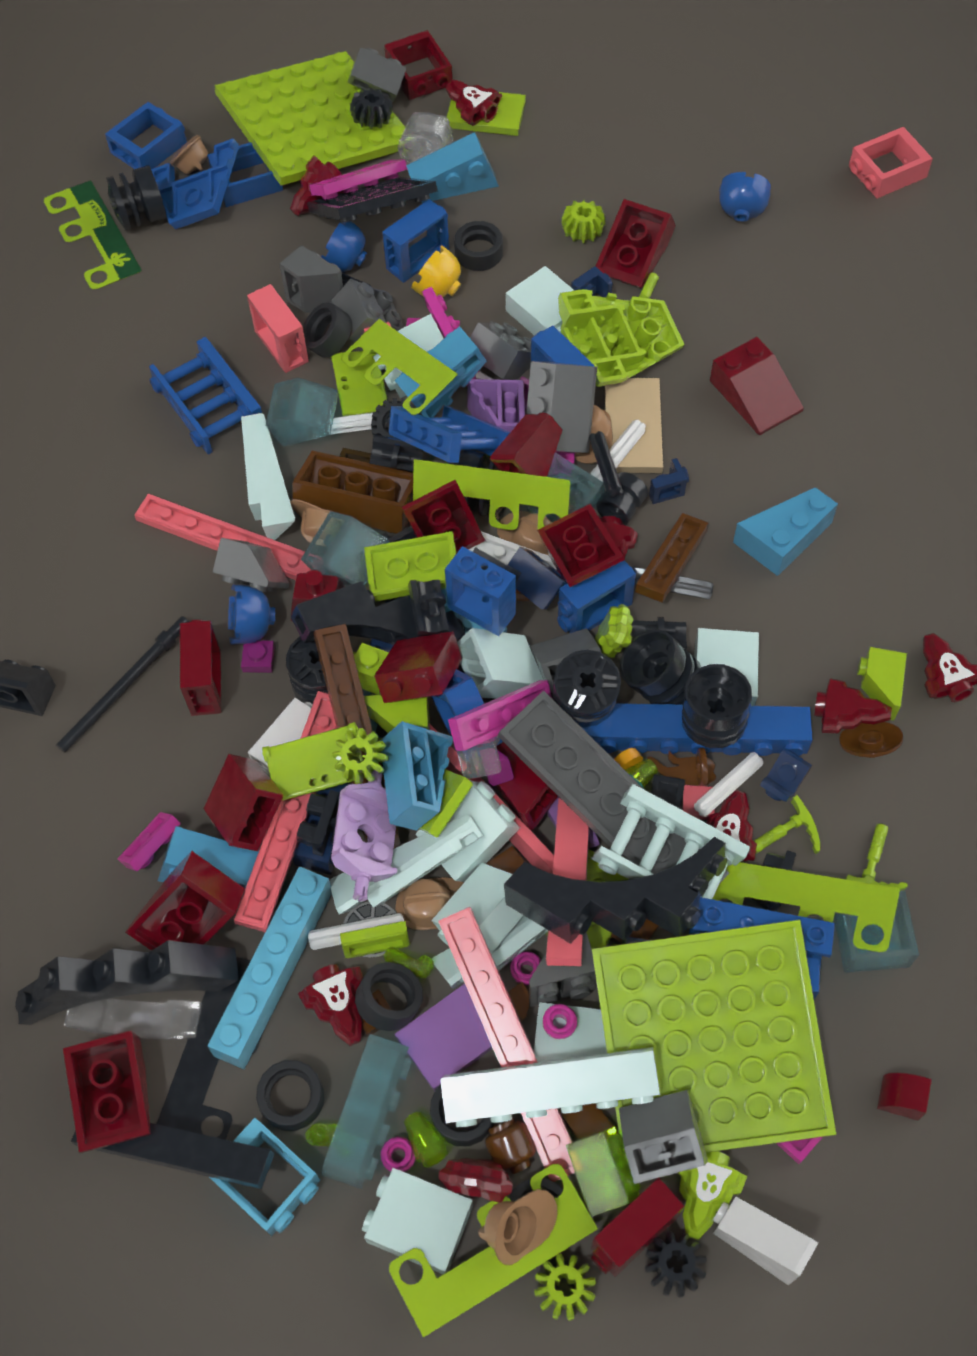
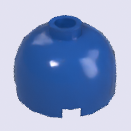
(744, 196)
(346, 247)
(249, 615)

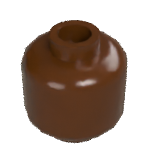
(511, 1145)

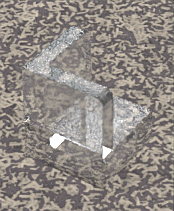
(480, 759)

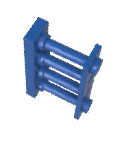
(220, 375)
(445, 434)
(724, 916)

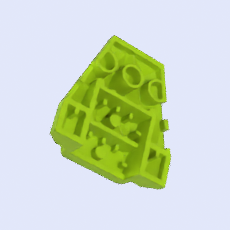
(618, 333)

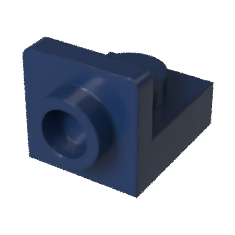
(595, 281)
(669, 485)
(785, 776)

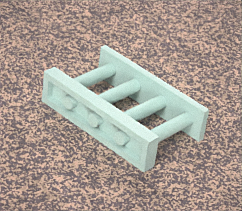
(668, 821)

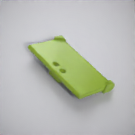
(357, 393)
(308, 758)

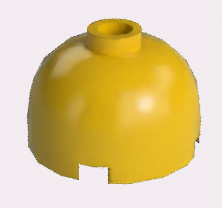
(440, 273)

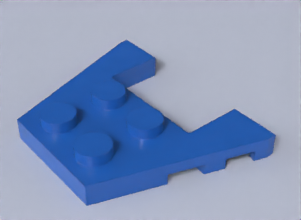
(199, 194)

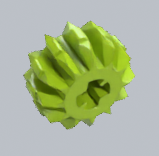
(583, 221)
(368, 745)
(572, 1276)

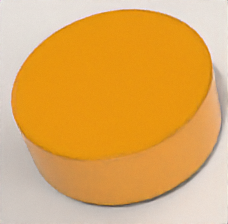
(628, 758)

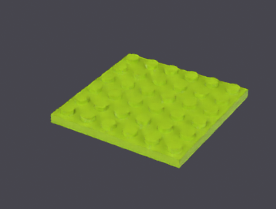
(305, 114)
(728, 1025)

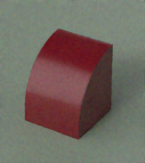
(904, 1095)

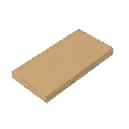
(637, 401)

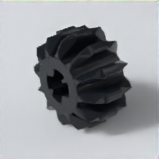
(371, 108)
(686, 1272)

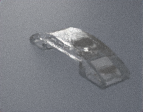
(145, 1019)

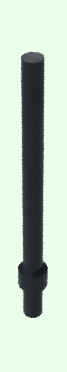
(164, 642)

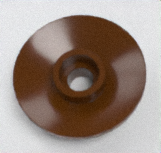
(871, 739)

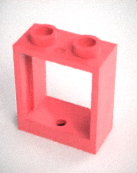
(907, 150)
(278, 328)

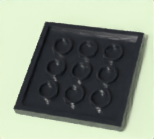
(372, 198)

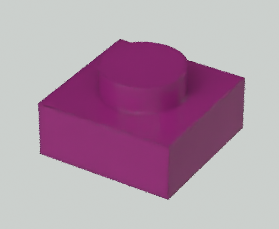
(258, 657)

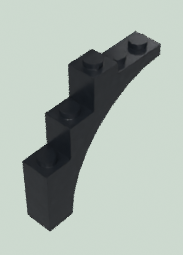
(357, 609)
(620, 907)
(121, 972)

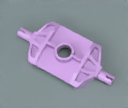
(366, 809)

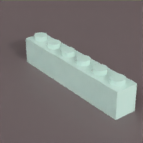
(549, 1086)

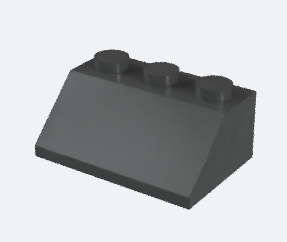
(566, 395)

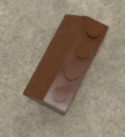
(355, 489)

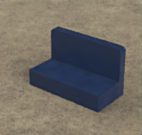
(537, 578)

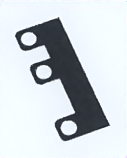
(194, 1073)

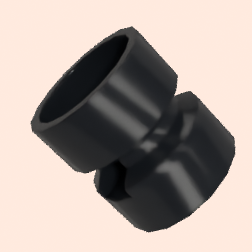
(624, 505)

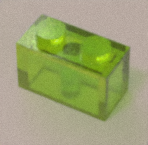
(603, 1171)

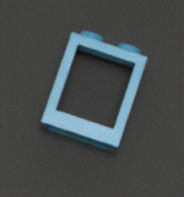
(255, 1135)

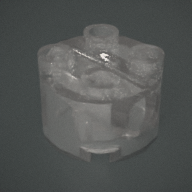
(424, 135)

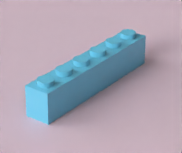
(270, 968)

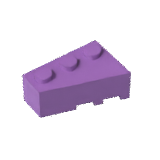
(497, 401)

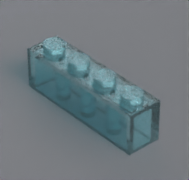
(365, 1112)

